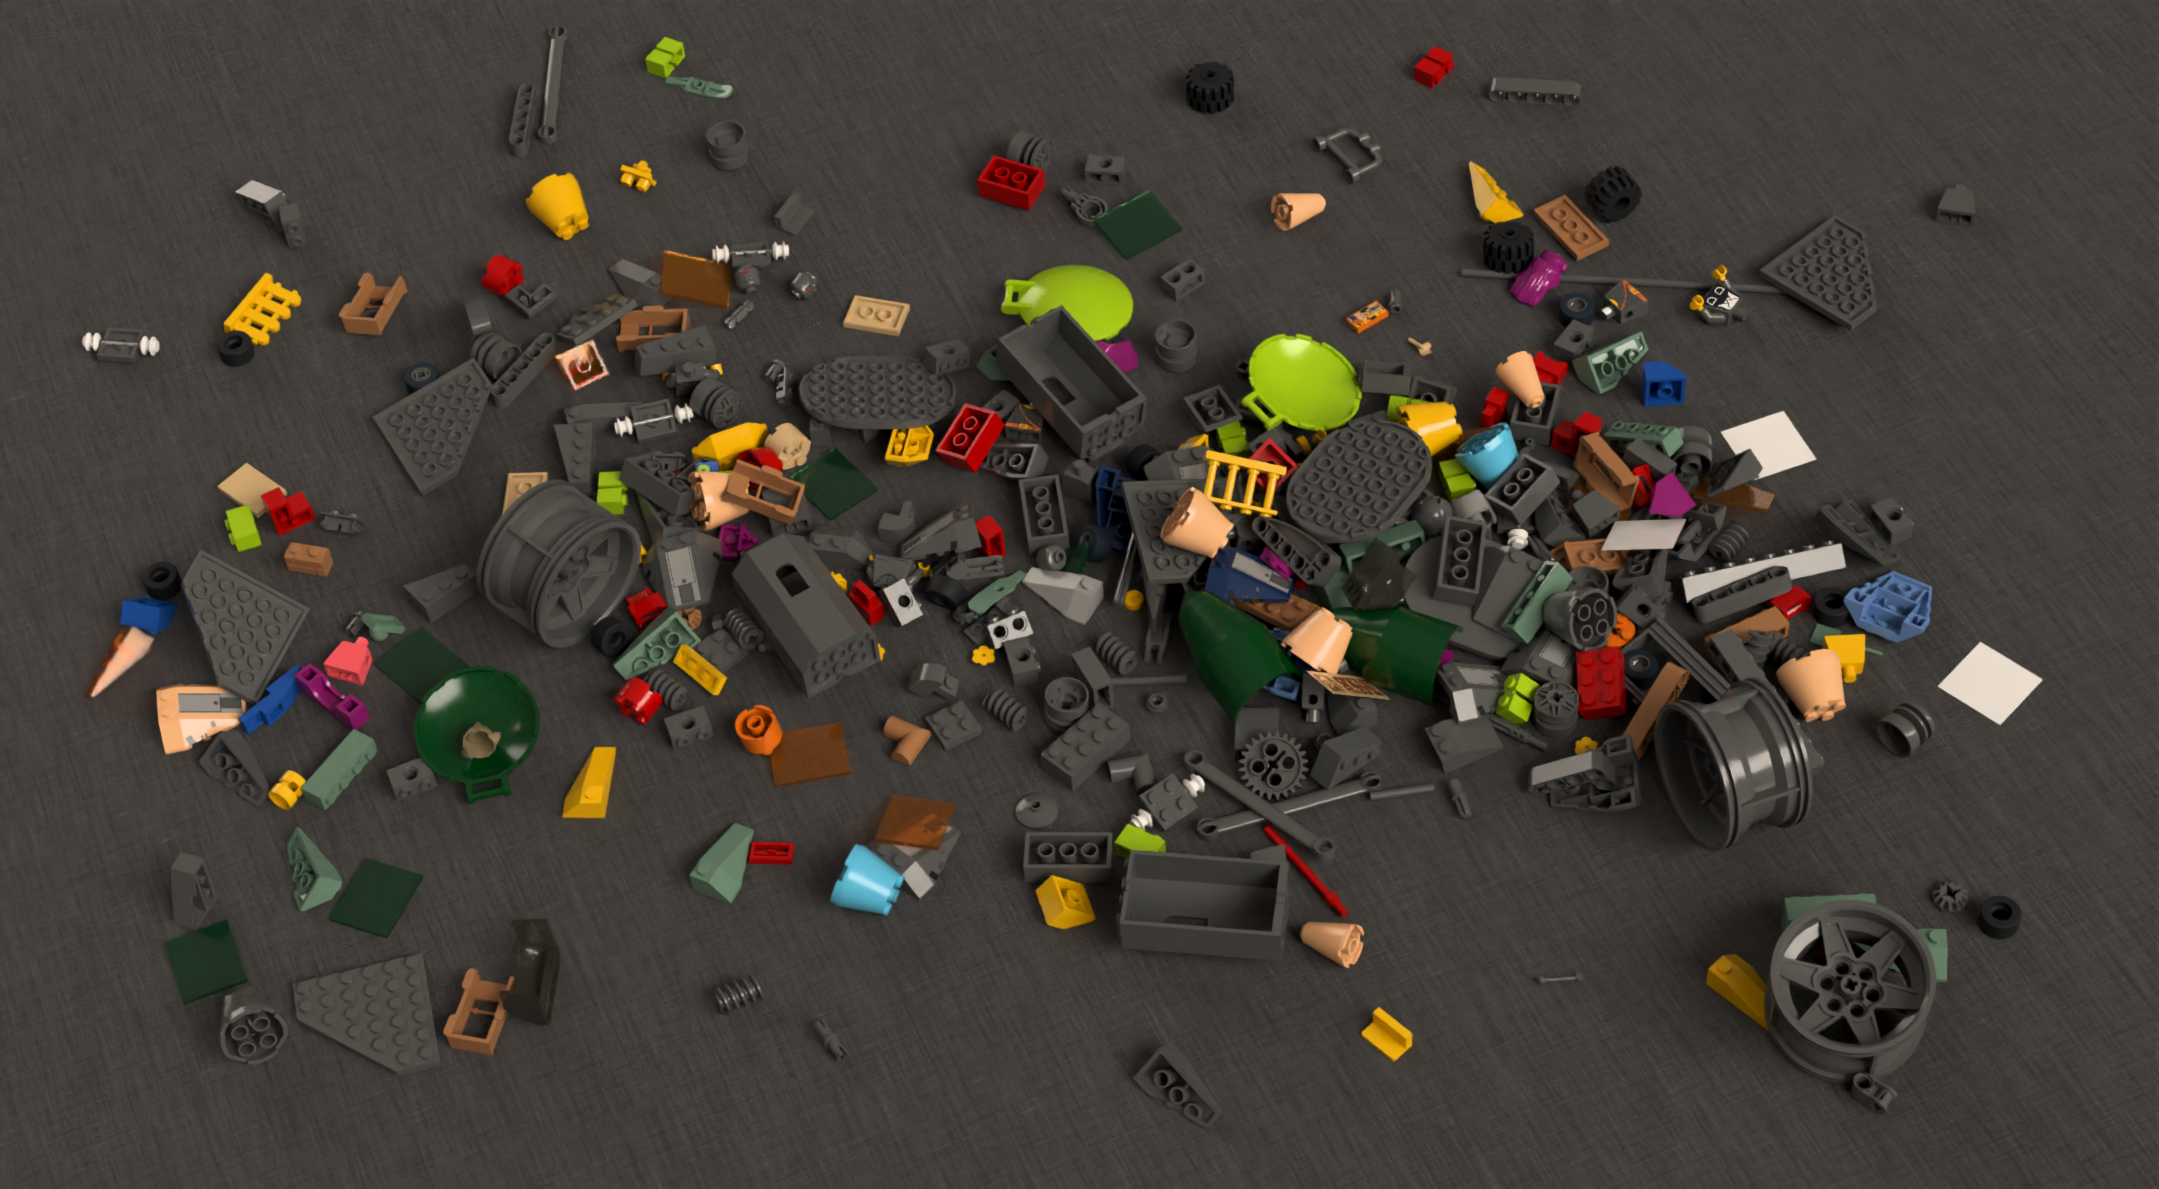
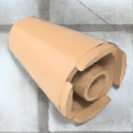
(1295, 208)
(1522, 378)
(1334, 940)

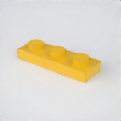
(699, 669)

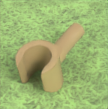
(1422, 348)

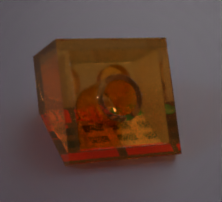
(581, 364)

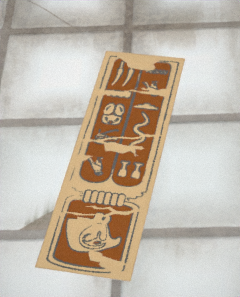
(1348, 685)

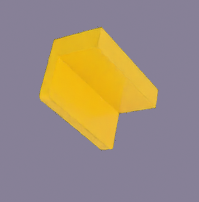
(1387, 1035)

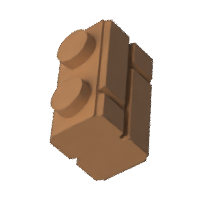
(308, 559)

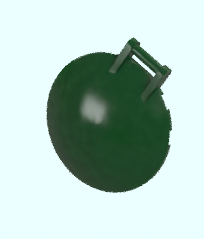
(469, 697)

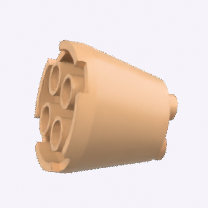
(707, 500)
(1196, 525)
(1320, 641)
(1814, 684)

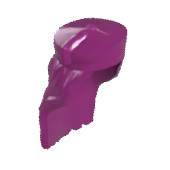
(1538, 277)
(1121, 354)

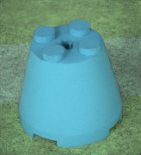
(1489, 454)
(866, 883)

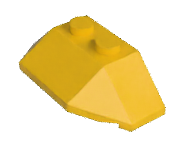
(728, 444)
(909, 446)

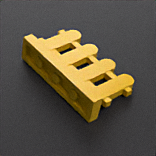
(260, 299)

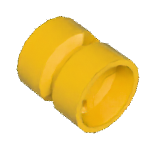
(287, 790)

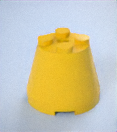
(559, 205)
(1432, 422)

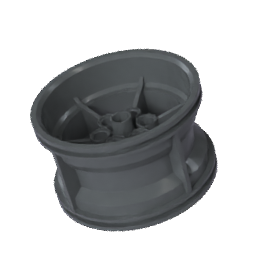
(558, 563)
(1733, 764)
(1890, 941)

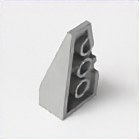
(1069, 593)

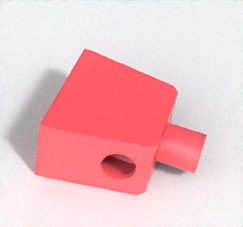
(350, 661)

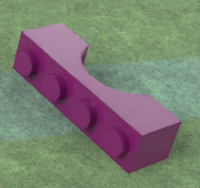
(317, 687)

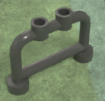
(1361, 139)

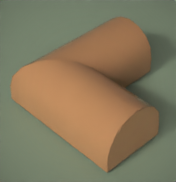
(910, 739)

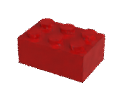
(1011, 182)
(970, 437)
(1601, 683)

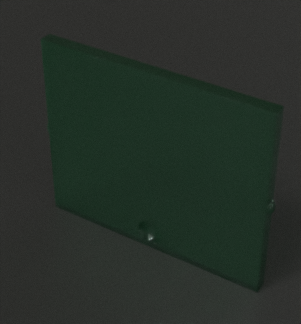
(1138, 224)
(834, 484)
(419, 663)
(376, 898)
(205, 962)

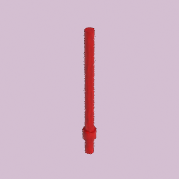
(1329, 897)

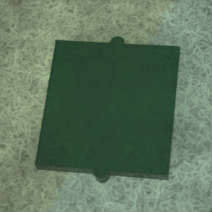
(1076, 558)

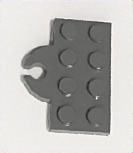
(595, 319)

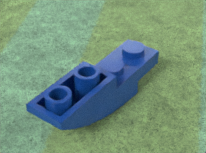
(269, 709)

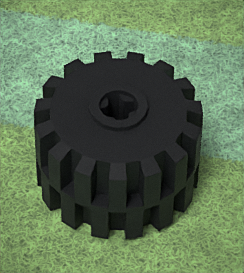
(1210, 87)
(1613, 194)
(1508, 247)

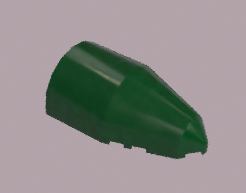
(1397, 648)
(1231, 650)

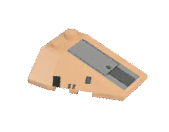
(195, 713)

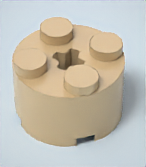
(789, 445)

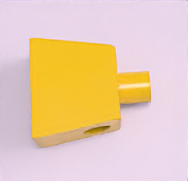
(1850, 652)

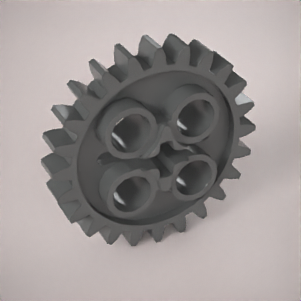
(1257, 754)

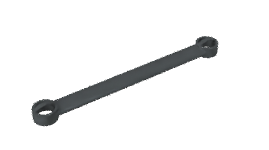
(552, 84)
(1259, 805)
(1290, 805)

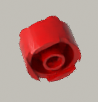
(502, 275)
(760, 457)
(637, 700)

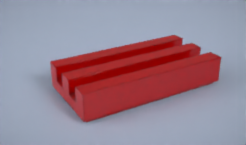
(771, 856)

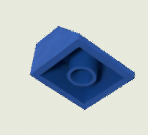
(1662, 384)
(148, 613)

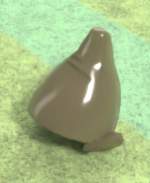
(479, 741)

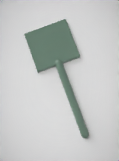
(1821, 631)

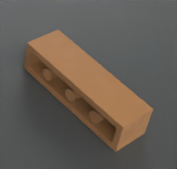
(1766, 621)

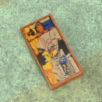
(1367, 317)

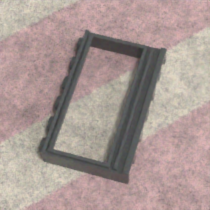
(1682, 653)

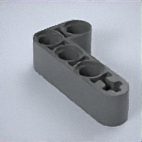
(1573, 771)

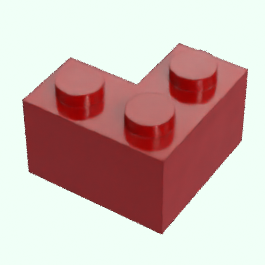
(1567, 434)
(288, 512)

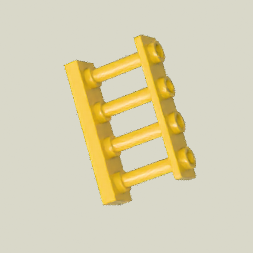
(1253, 469)

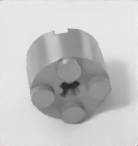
(1474, 507)

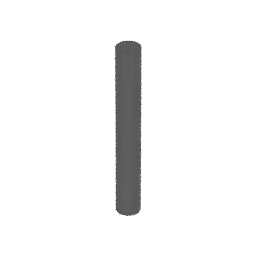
(1398, 792)

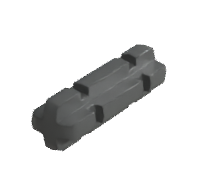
(738, 314)

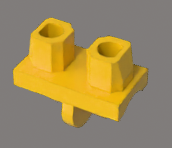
(640, 173)

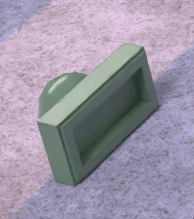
(382, 625)

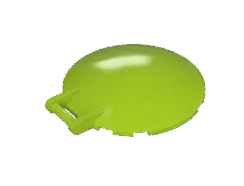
(1088, 293)
(1302, 384)

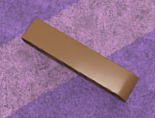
(1663, 692)

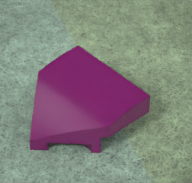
(1670, 498)
(734, 540)
(1277, 563)

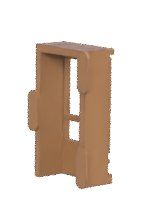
(369, 291)
(649, 317)
(1595, 447)
(768, 478)
(483, 991)

